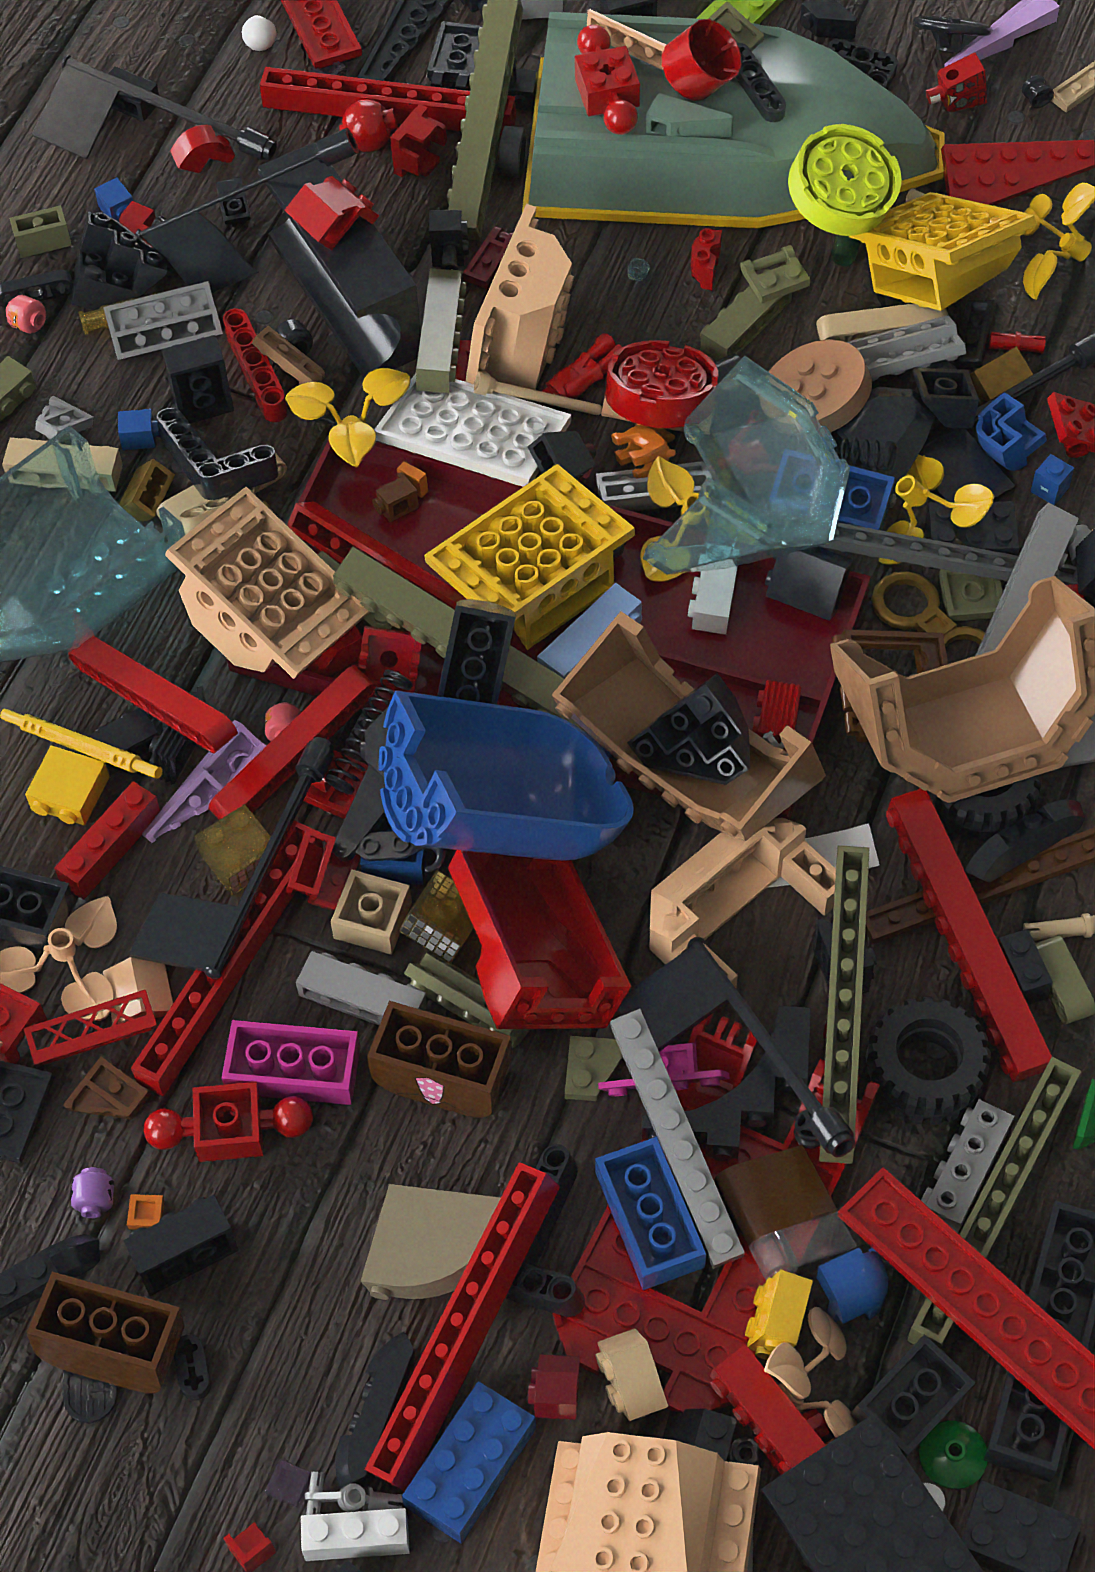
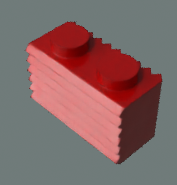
(779, 708)

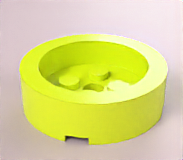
(825, 193)

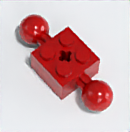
(607, 80)
(222, 1140)

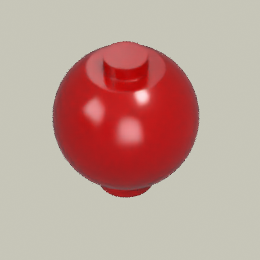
(369, 124)

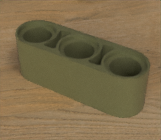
(1069, 991)

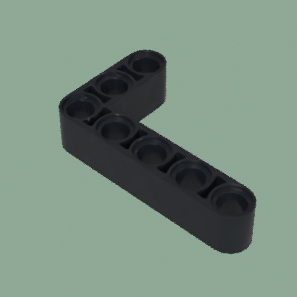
(209, 475)
(553, 1284)

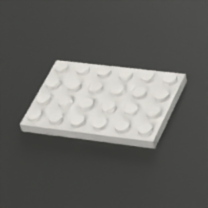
(471, 429)

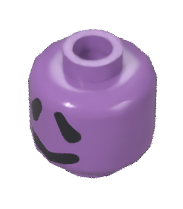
(92, 1192)

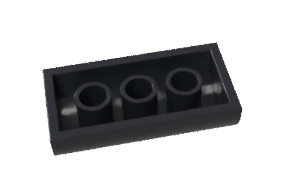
(477, 651)

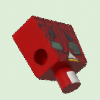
(960, 85)

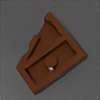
(107, 1093)

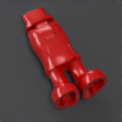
(585, 370)

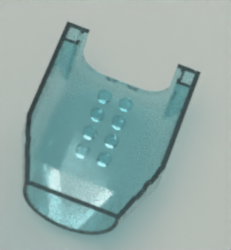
(70, 551)

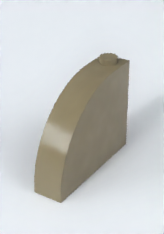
(424, 1241)

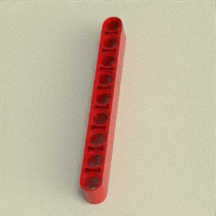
(154, 694)

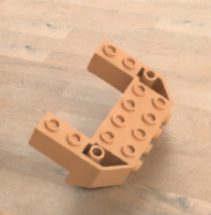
(727, 878)

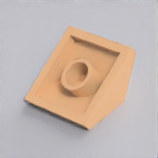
(136, 975)

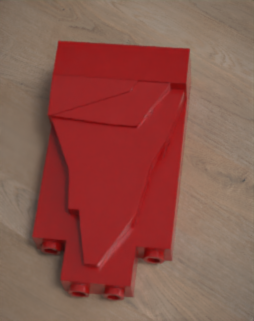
(541, 943)

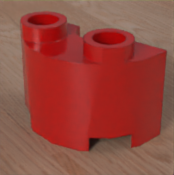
(704, 257)

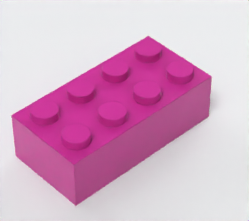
(293, 1061)

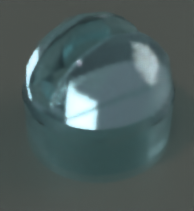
(643, 269)

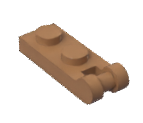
(288, 356)

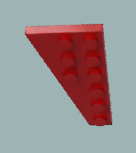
(1009, 169)

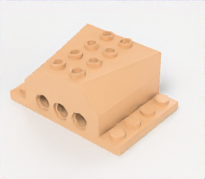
(522, 308)
(260, 589)
(646, 1508)

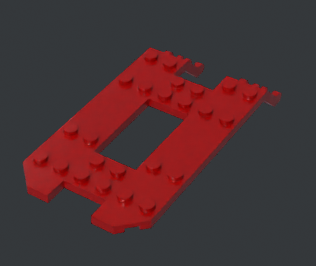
(679, 1336)

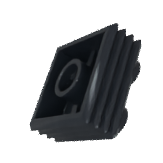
(170, 753)

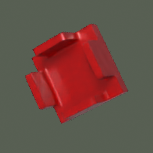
(412, 141)

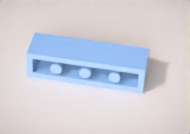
(578, 638)

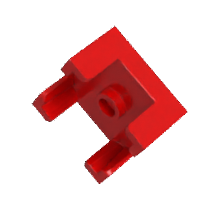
(15, 1014)

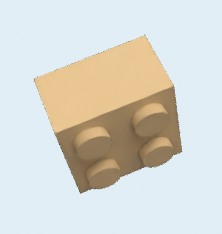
(371, 911)
(632, 1375)

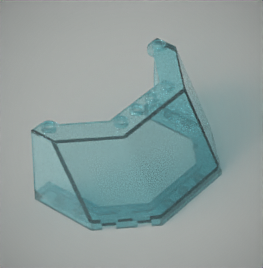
(772, 474)

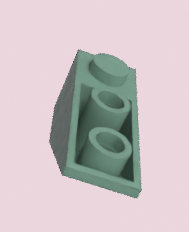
(685, 119)

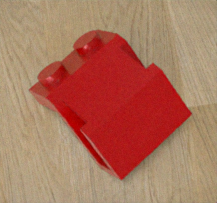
(329, 209)
(319, 871)

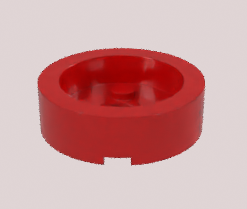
(658, 382)

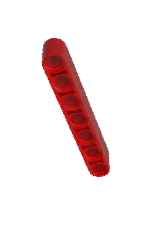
(279, 758)

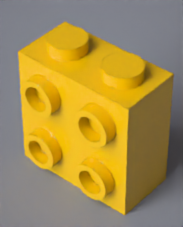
(67, 786)
(778, 1313)

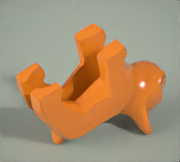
(644, 447)

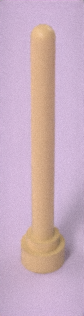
(486, 384)

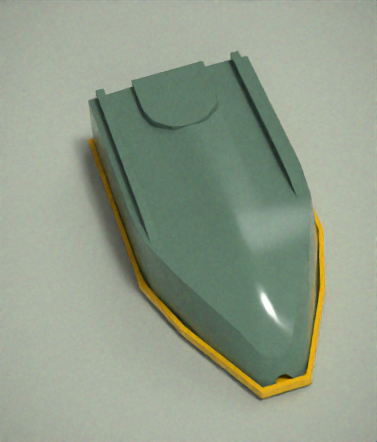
(733, 181)

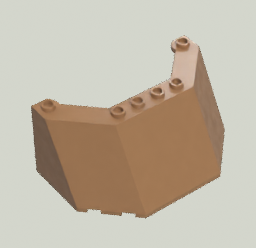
(627, 686)
(988, 714)

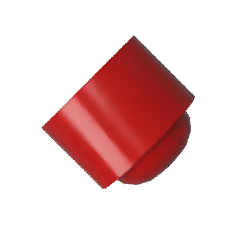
(701, 60)

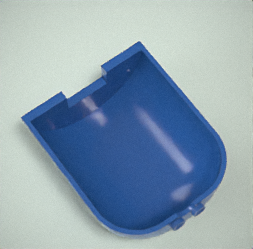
(497, 780)

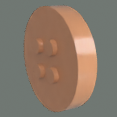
(829, 376)

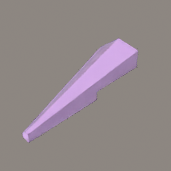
(1018, 21)
(205, 782)

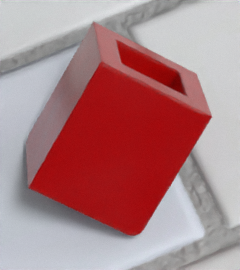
(250, 1547)

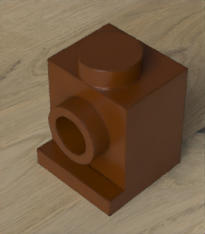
(396, 498)

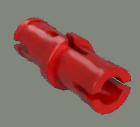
(1022, 341)

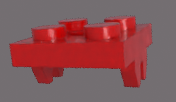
(379, 640)

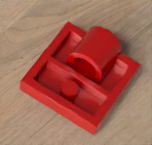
(1073, 423)
(330, 799)

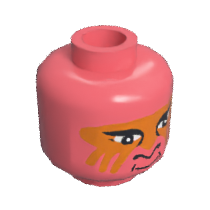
(25, 313)
(278, 718)

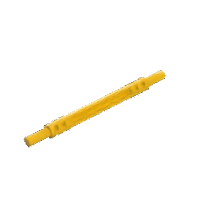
(81, 743)

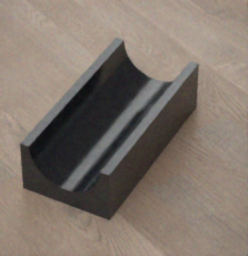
(356, 285)

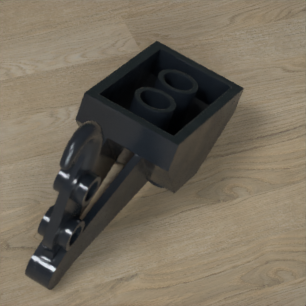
(367, 813)

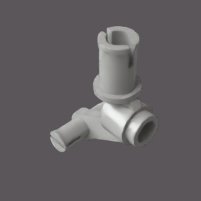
(348, 1498)

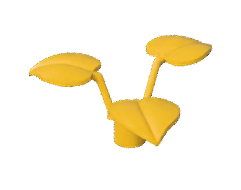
(1071, 244)
(352, 435)
(926, 475)
(665, 486)

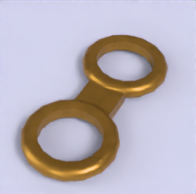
(930, 620)

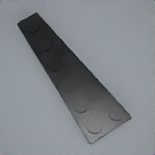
(401, 35)

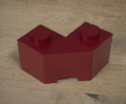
(555, 1387)

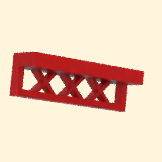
(92, 1040)

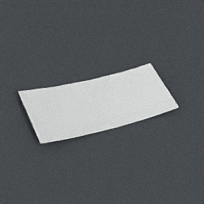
(827, 846)

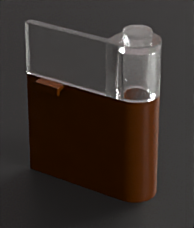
(783, 1211)

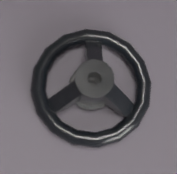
(952, 33)

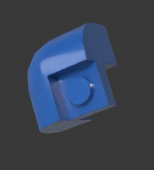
(1007, 433)
(854, 1285)

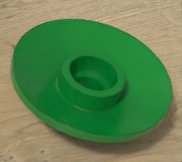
(950, 1470)

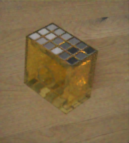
(233, 847)
(439, 919)

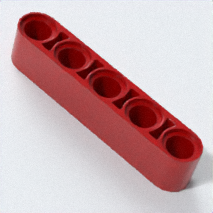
(255, 366)

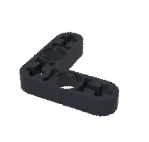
(875, 71)

